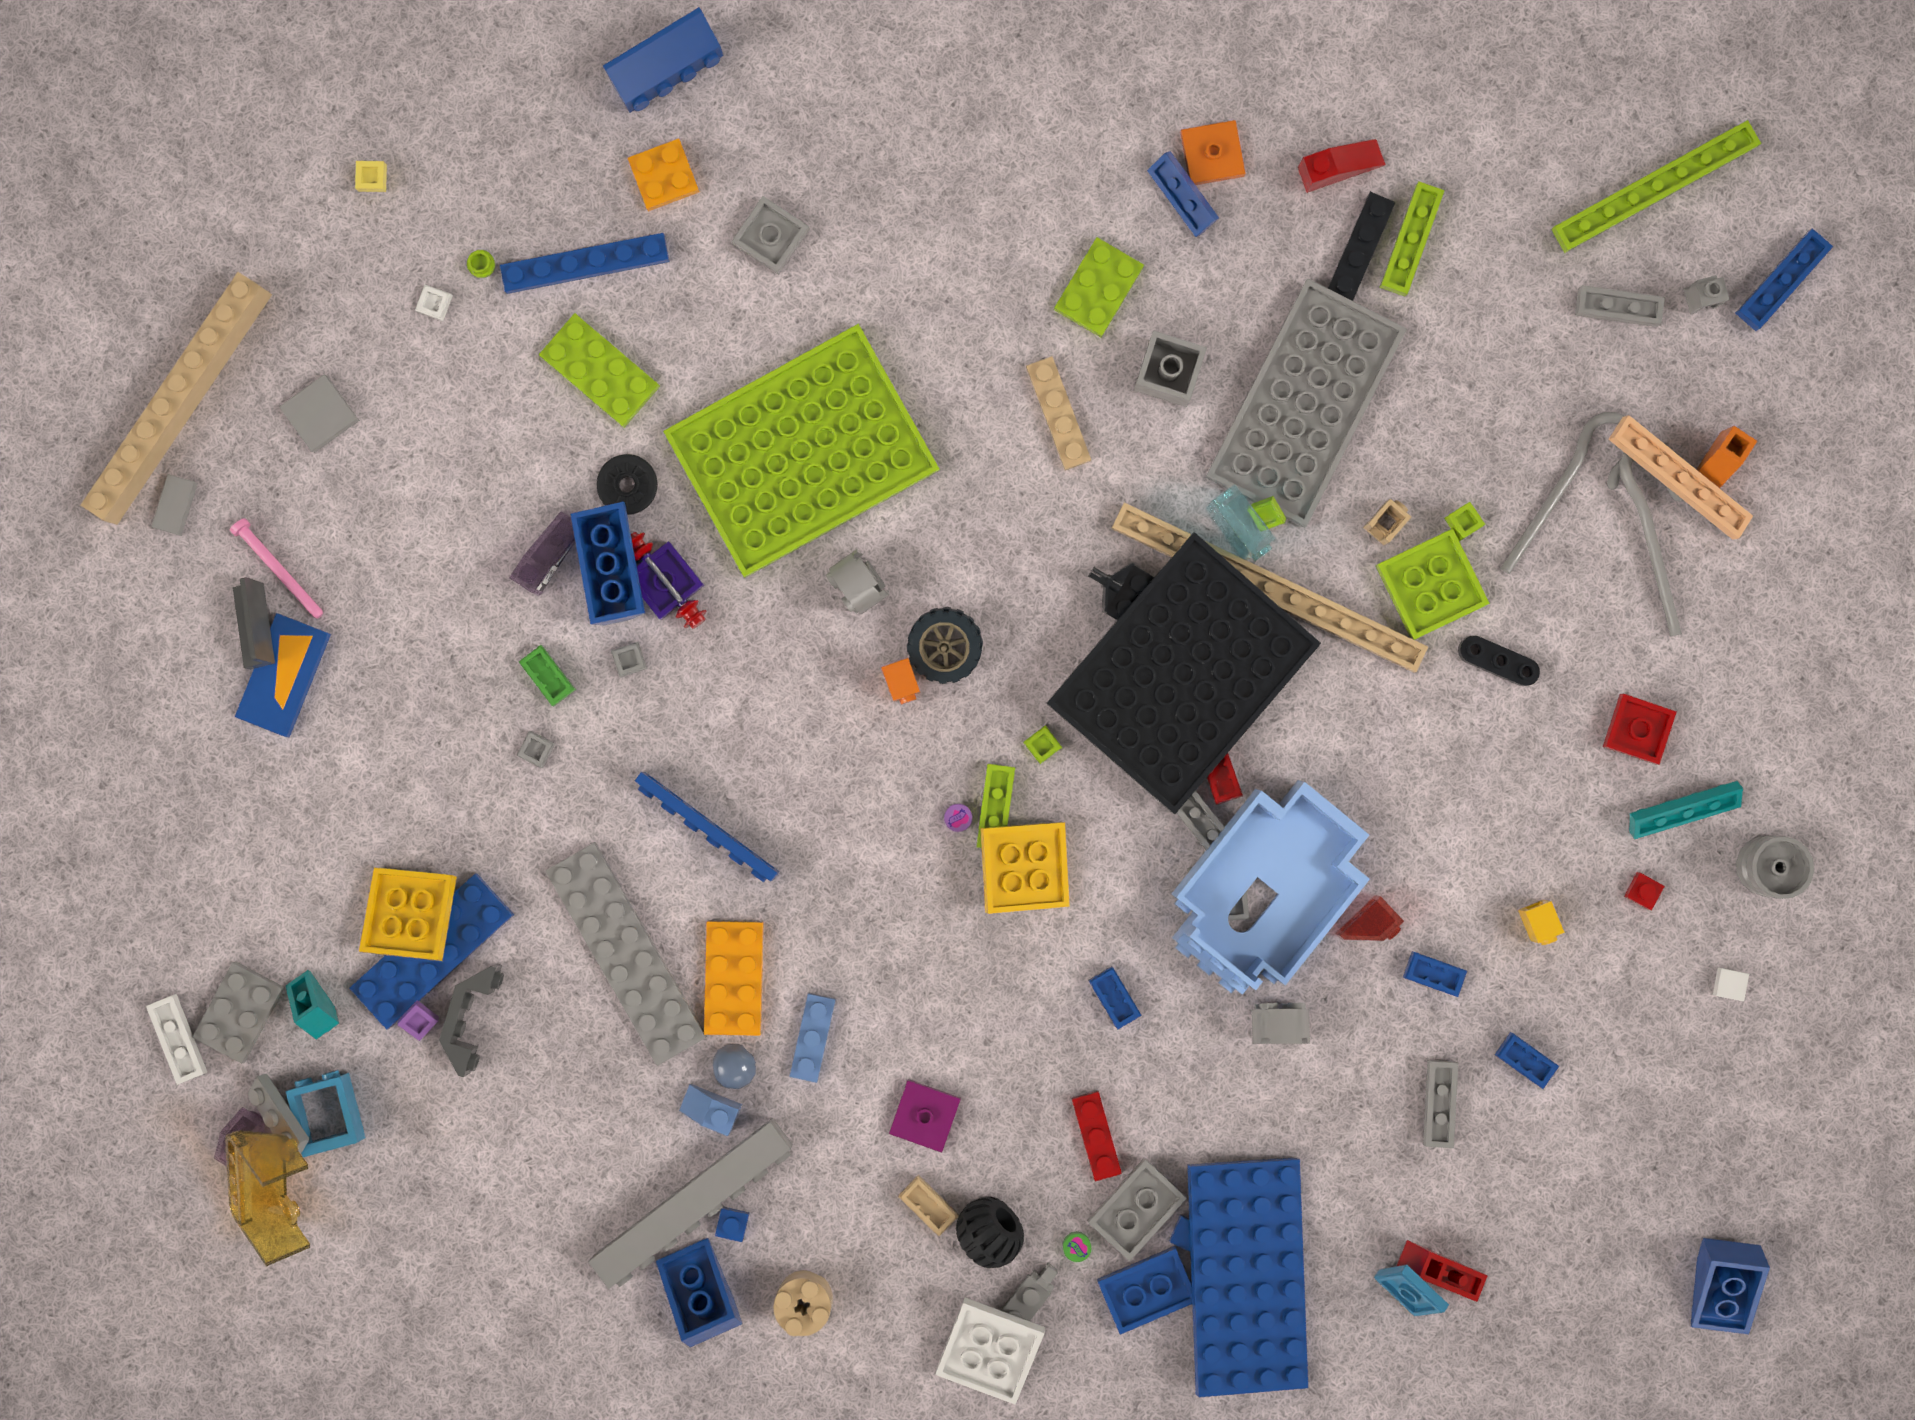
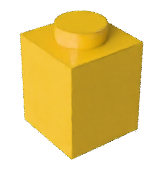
(1541, 922)

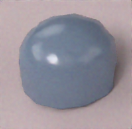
(734, 1066)

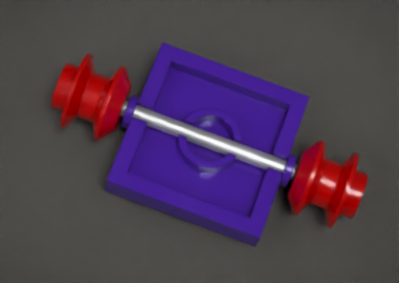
(667, 581)

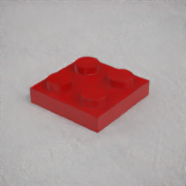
(1639, 729)

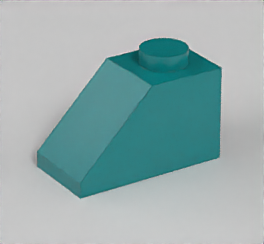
(311, 1005)

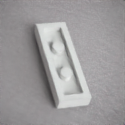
(176, 1039)

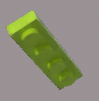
(1411, 239)

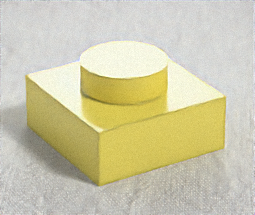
(371, 176)

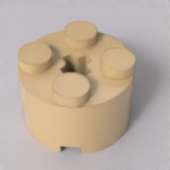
(799, 1319)

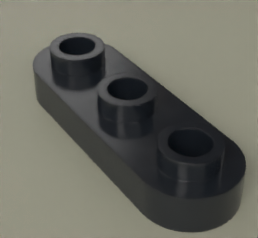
(1486, 660)

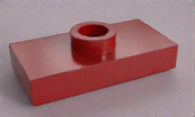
(1224, 782)

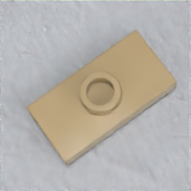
(928, 1205)

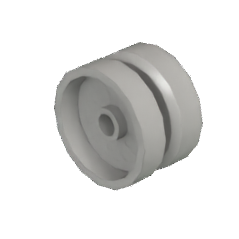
(1775, 866)

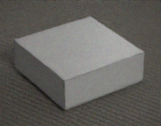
(629, 659)
(536, 749)

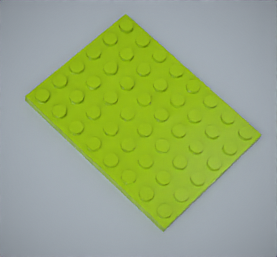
(801, 450)

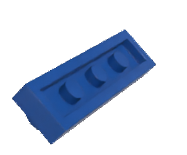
(1784, 279)

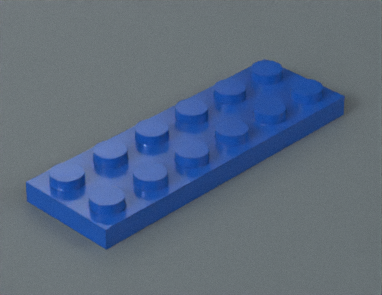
(400, 981)

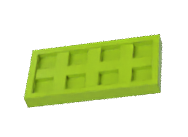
(599, 370)

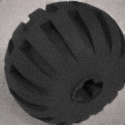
(989, 1232)

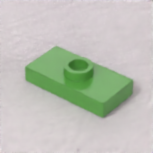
(547, 675)

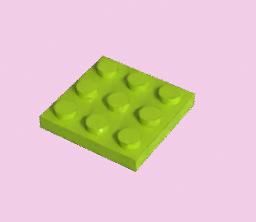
(1432, 584)

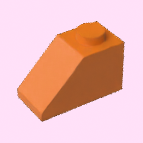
(901, 681)

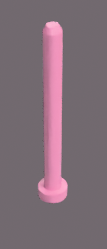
(242, 528)

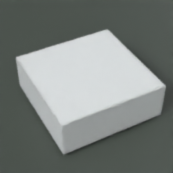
(433, 302)
(1730, 984)

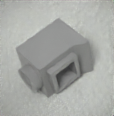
(1706, 293)

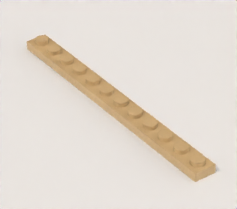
(1286, 594)

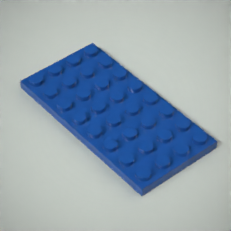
(1247, 1277)

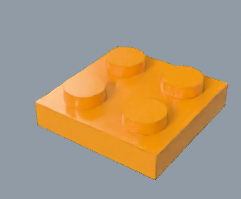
(663, 174)

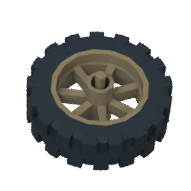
(946, 672)

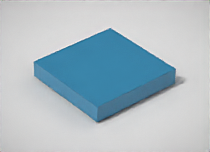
(1411, 1290)

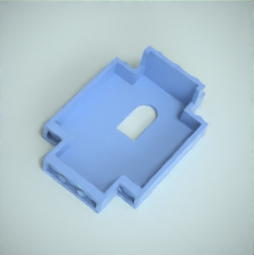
(1301, 855)

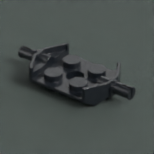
(1120, 588)

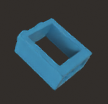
(349, 1107)

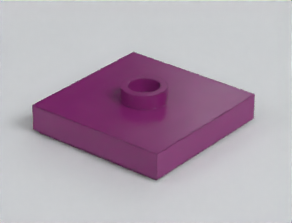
(924, 1115)

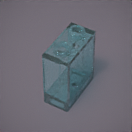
(1241, 524)

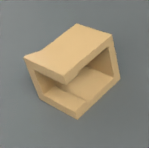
(1396, 511)

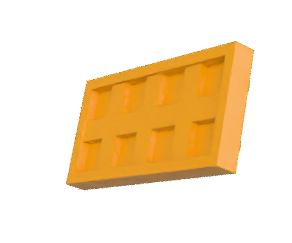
(733, 978)

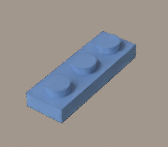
(812, 1037)

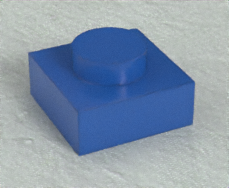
(732, 1224)

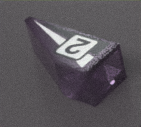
(545, 555)

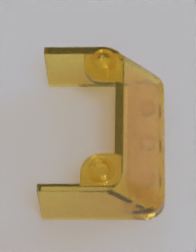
(259, 1192)

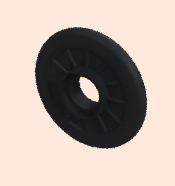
(627, 466)

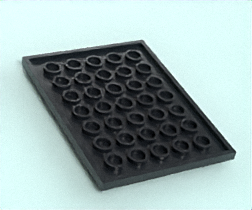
(1183, 673)

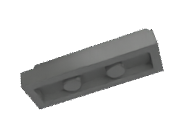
(253, 624)

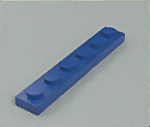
(584, 263)
(696, 820)

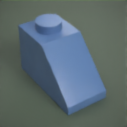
(710, 1109)

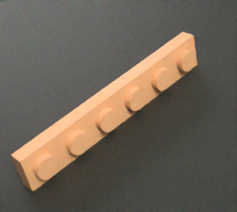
(1680, 477)

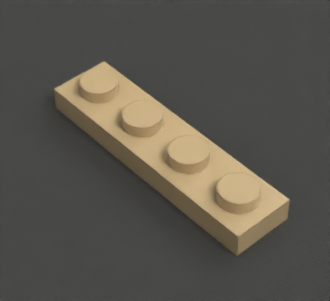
(1058, 413)

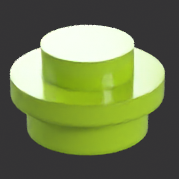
(480, 263)

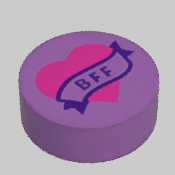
(958, 817)

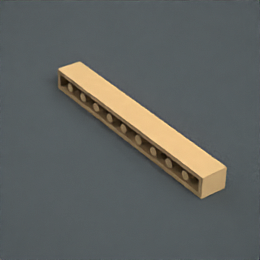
(176, 399)

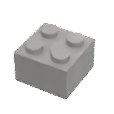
(1170, 368)

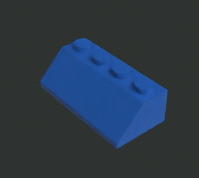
(664, 60)
(607, 564)

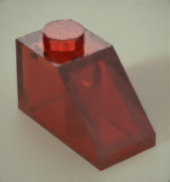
(1372, 922)

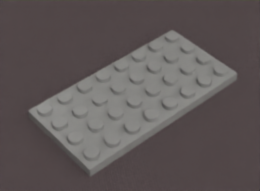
(1306, 401)

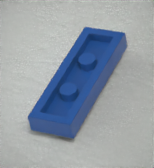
(1183, 194)

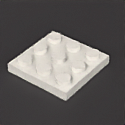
(990, 1351)

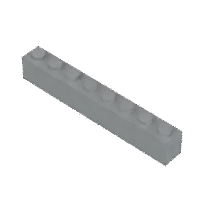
(691, 1203)

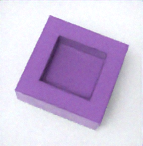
(418, 1020)

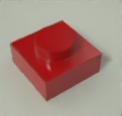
(1644, 891)

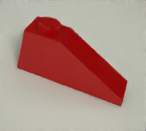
(1339, 164)
(1443, 1271)

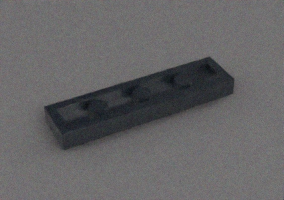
(1361, 245)

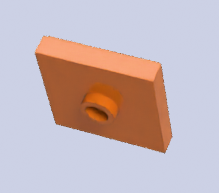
(1213, 152)

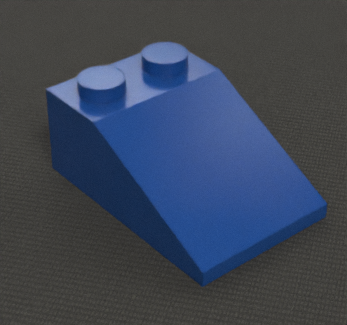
(1728, 1285)
(698, 1293)

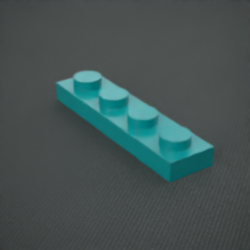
(1685, 809)

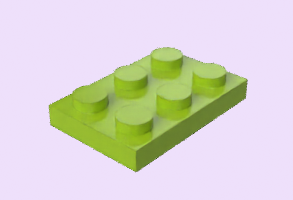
(1098, 287)

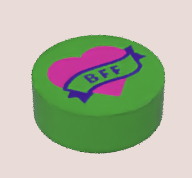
(1077, 1246)

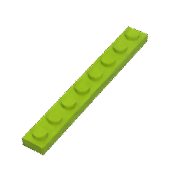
(1656, 186)

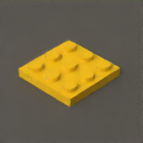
(1025, 867)
(407, 914)

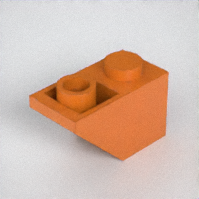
(1726, 455)

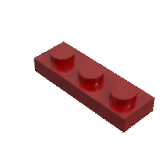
(1096, 1135)

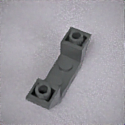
(463, 1054)

